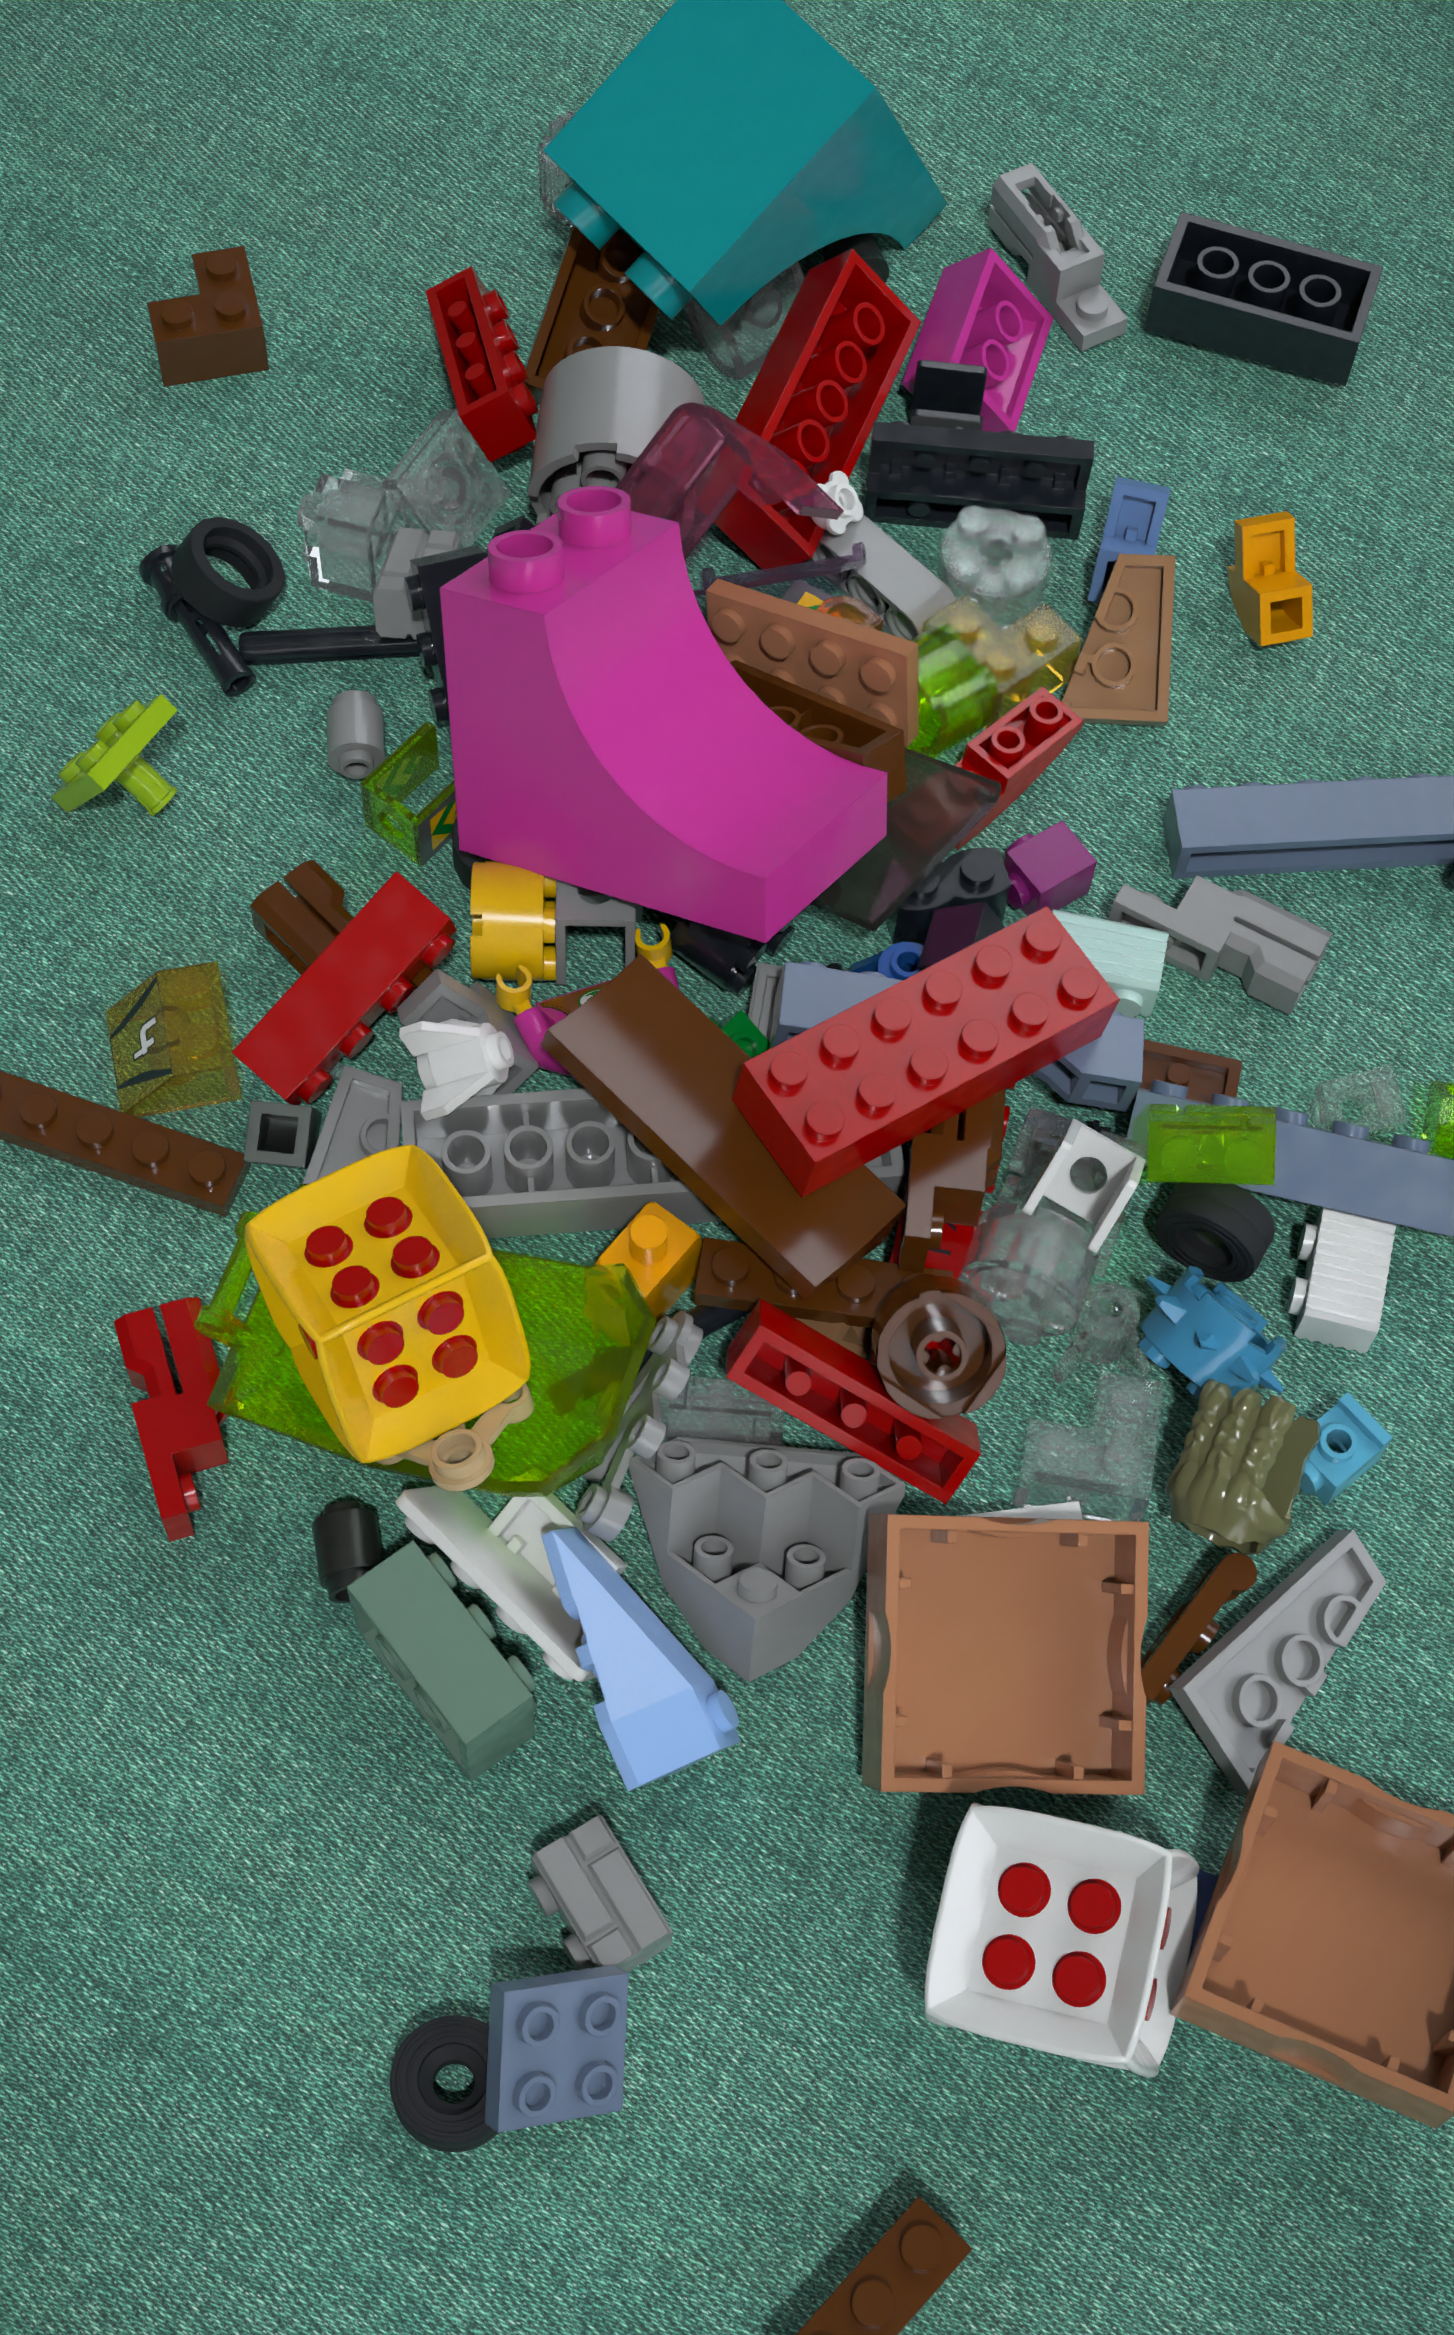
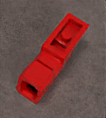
(175, 1430)

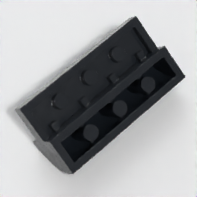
(936, 472)

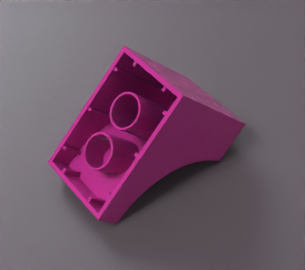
(622, 742)

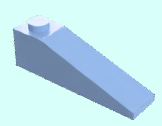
(657, 1698)

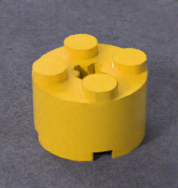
(511, 922)

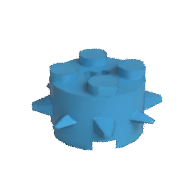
(1209, 1335)

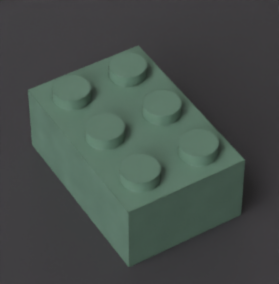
(444, 1658)

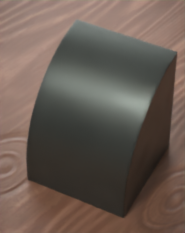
(281, 1134)

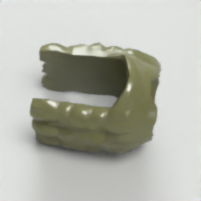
(1240, 1468)

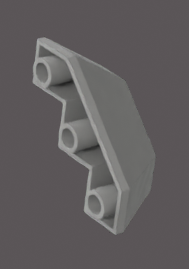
(759, 1540)

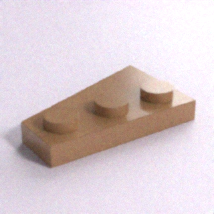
(1127, 653)

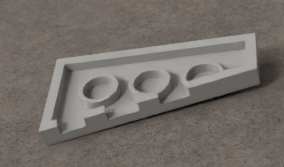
(358, 1122)
(1276, 1656)

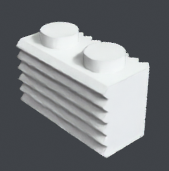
(1343, 1279)

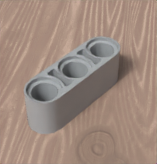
(889, 582)

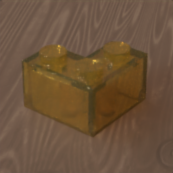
(1022, 657)

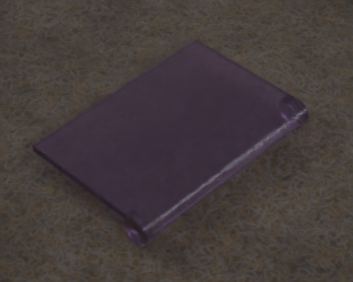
(787, 572)

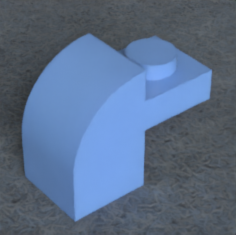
(1130, 527)

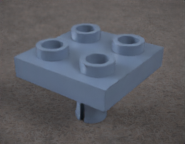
(556, 2047)

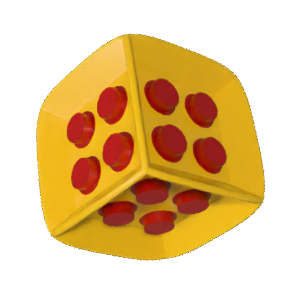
(389, 1302)

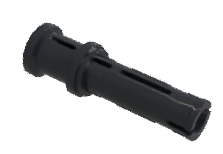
(228, 667)

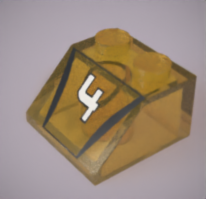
(173, 1043)

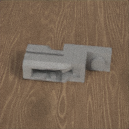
(1060, 256)
(1232, 931)

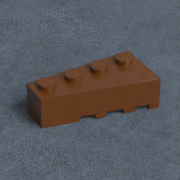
(833, 725)

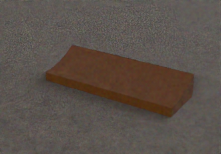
(590, 306)
(672, 1086)

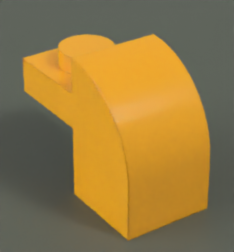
(1263, 583)

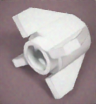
(457, 1062)

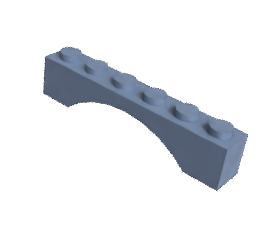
(1096, 1075)

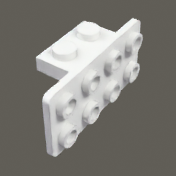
(508, 1562)

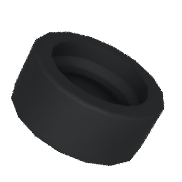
(209, 590)

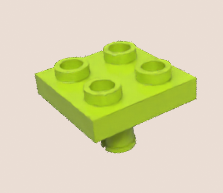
(119, 759)

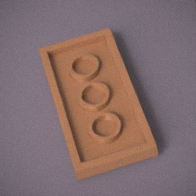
(819, 653)

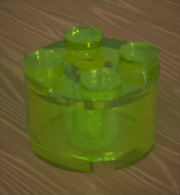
(951, 691)

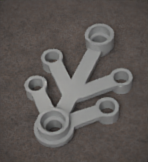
(641, 1427)

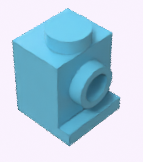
(1359, 1447)

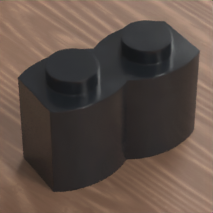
(962, 879)

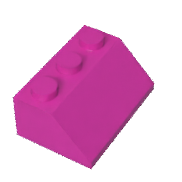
(990, 321)

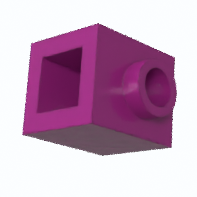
(1048, 869)

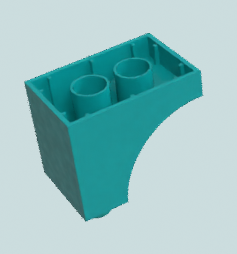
(736, 154)

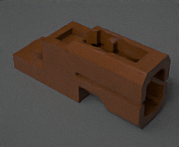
(307, 923)
(949, 1177)

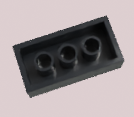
(1262, 298)

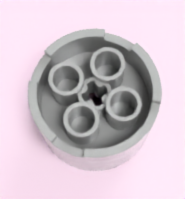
(600, 417)

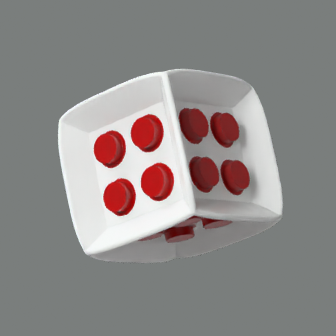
(1062, 1938)

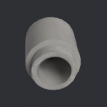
(355, 734)

